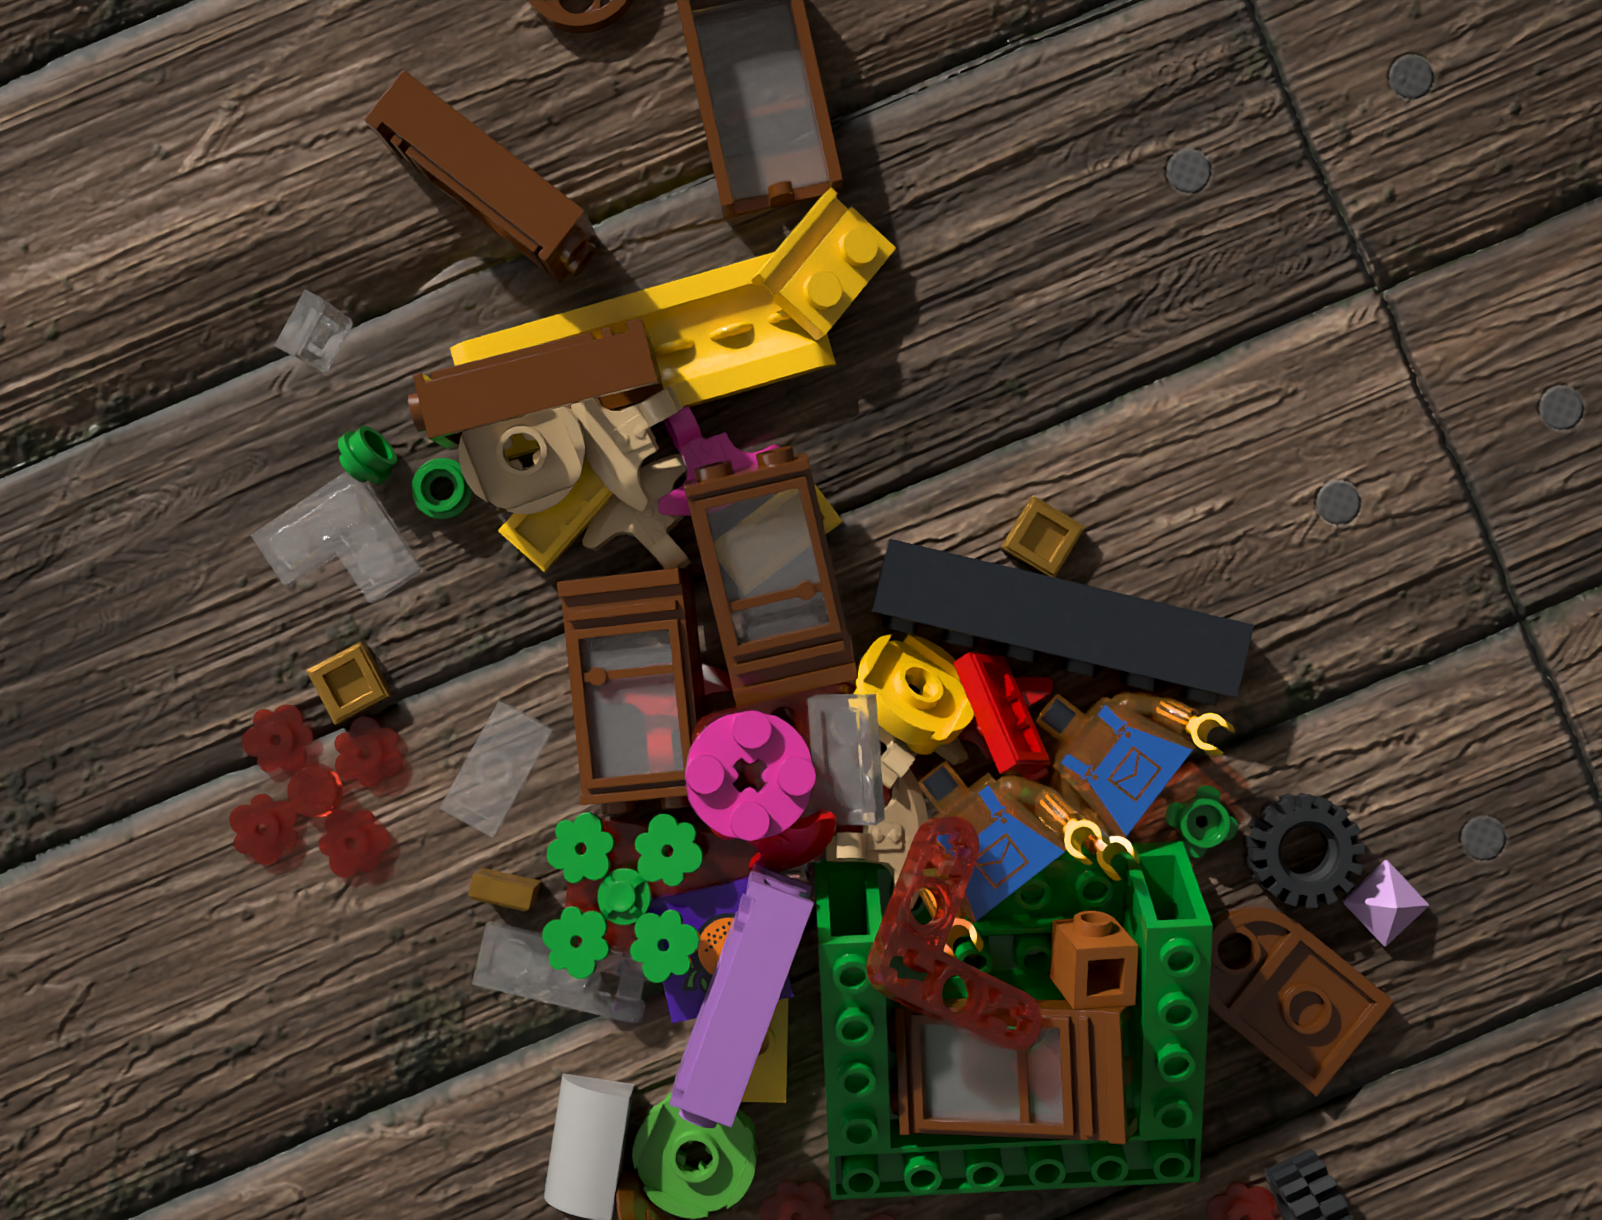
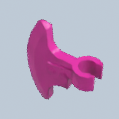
(698, 452)

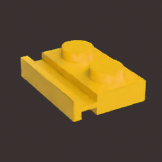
(824, 264)

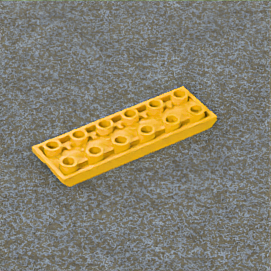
(707, 330)

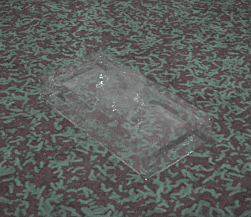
(314, 332)
(497, 768)

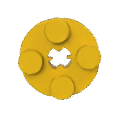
(922, 719)

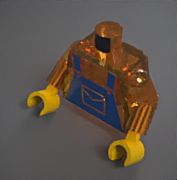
(1121, 759)
(1018, 836)

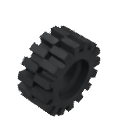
(1339, 858)
(1306, 1189)

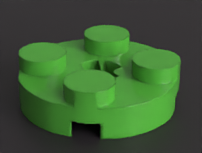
(688, 1189)

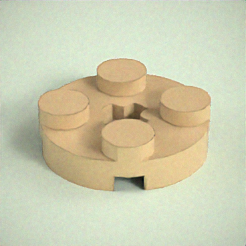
(519, 487)

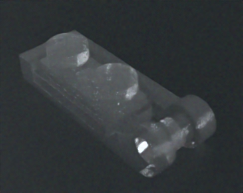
(519, 964)

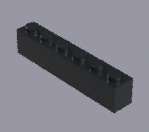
(1061, 619)

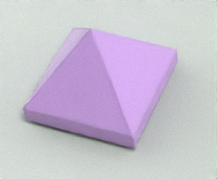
(1385, 903)

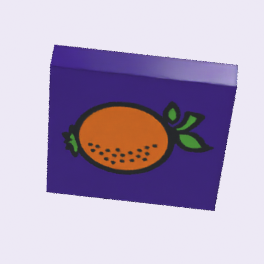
(711, 913)

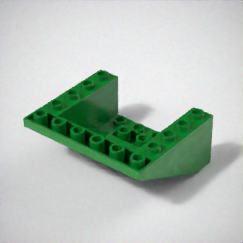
(1164, 1035)

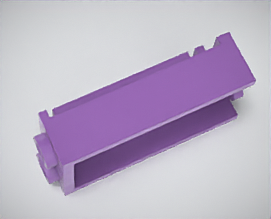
(741, 998)

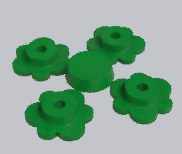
(623, 897)

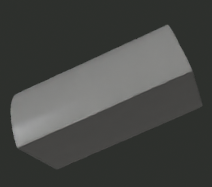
(588, 1146)

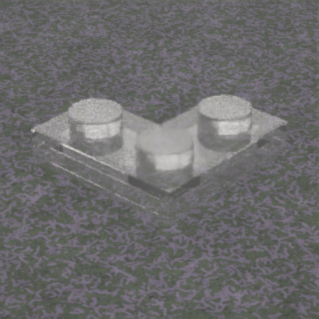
(345, 522)
(844, 759)

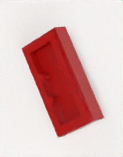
(1001, 714)

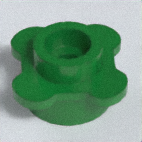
(1218, 826)

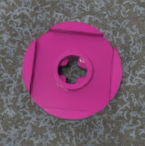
(786, 777)

